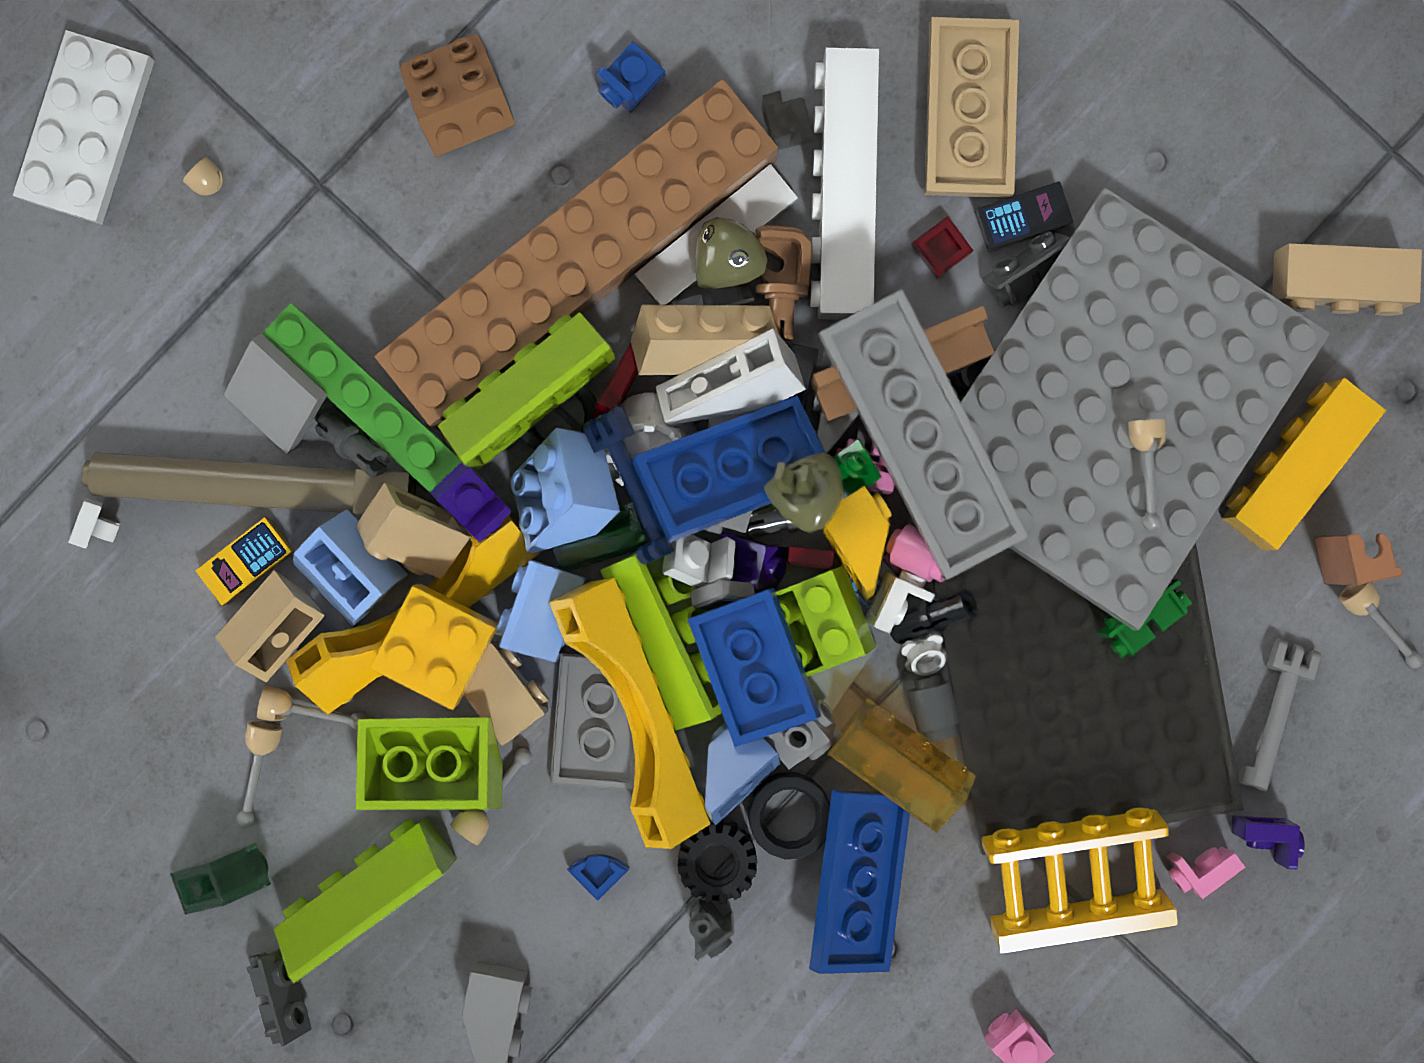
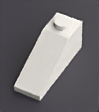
(733, 382)

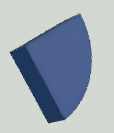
(598, 873)

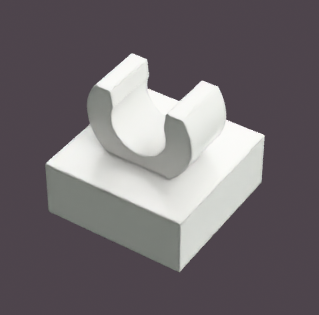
(90, 524)

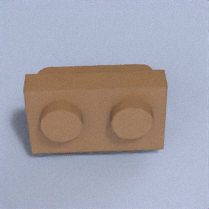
(456, 95)

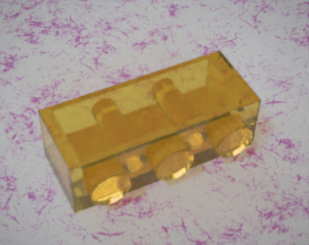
(902, 765)

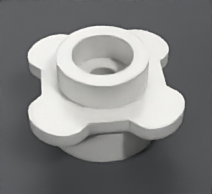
(924, 654)

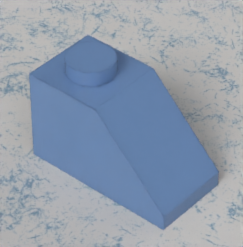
(735, 771)

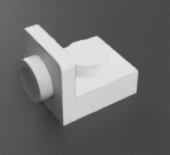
(699, 561)
(889, 601)

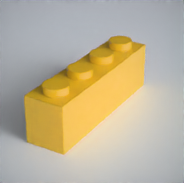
(1302, 464)

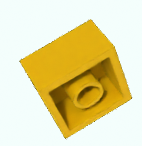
(434, 646)

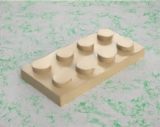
(971, 107)

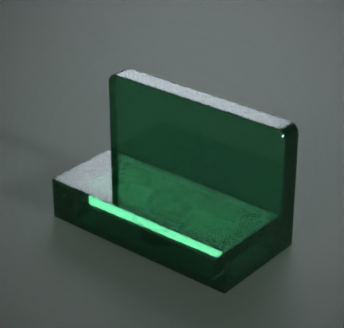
(617, 538)

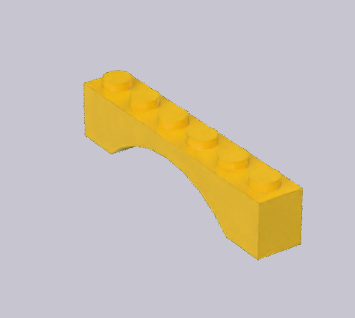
(339, 662)
(664, 793)

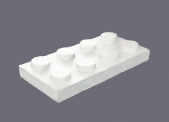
(83, 127)

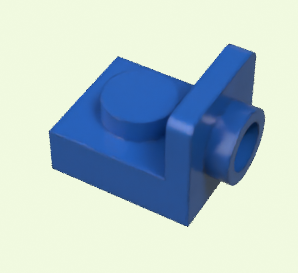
(629, 78)

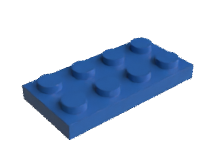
(723, 467)
(859, 884)

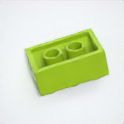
(428, 764)

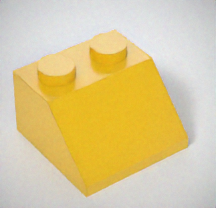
(860, 537)

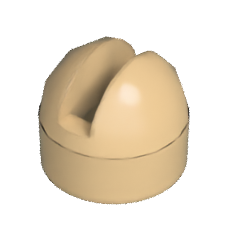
(204, 178)

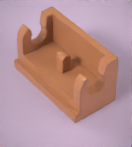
(1346, 563)

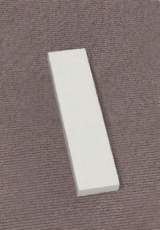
(752, 205)

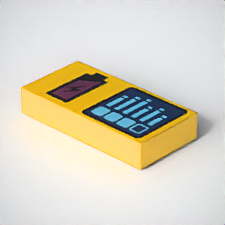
(245, 561)

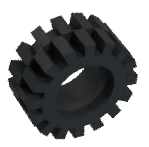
(724, 887)

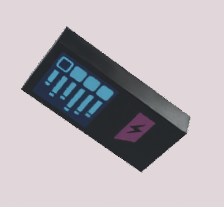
(1024, 216)

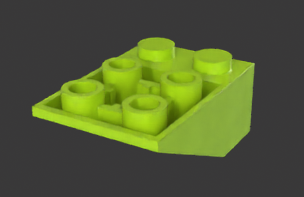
(826, 621)

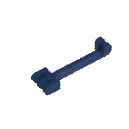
(609, 432)

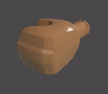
(783, 288)

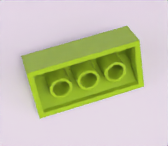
(526, 391)
(660, 614)
(361, 897)

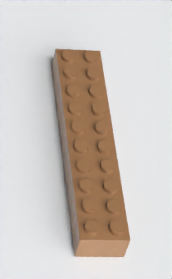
(580, 251)

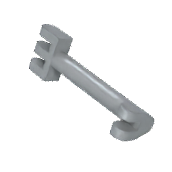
(1291, 671)

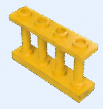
(1083, 920)

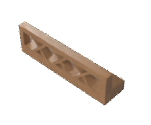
(954, 342)

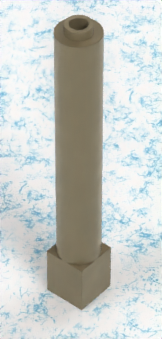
(237, 482)

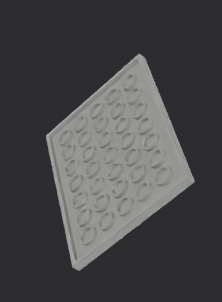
(1118, 335)

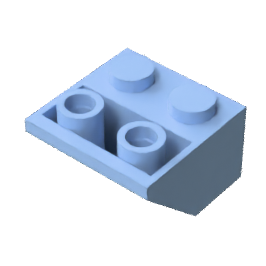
(563, 492)
(344, 570)
(530, 624)

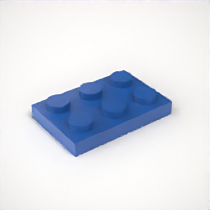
(754, 667)

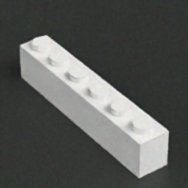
(846, 181)

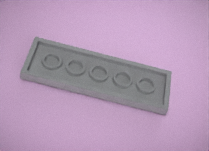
(922, 434)

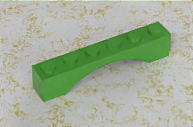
(363, 398)

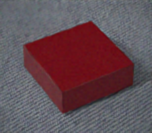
(942, 247)
(810, 557)

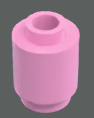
(911, 554)

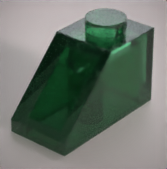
(221, 879)

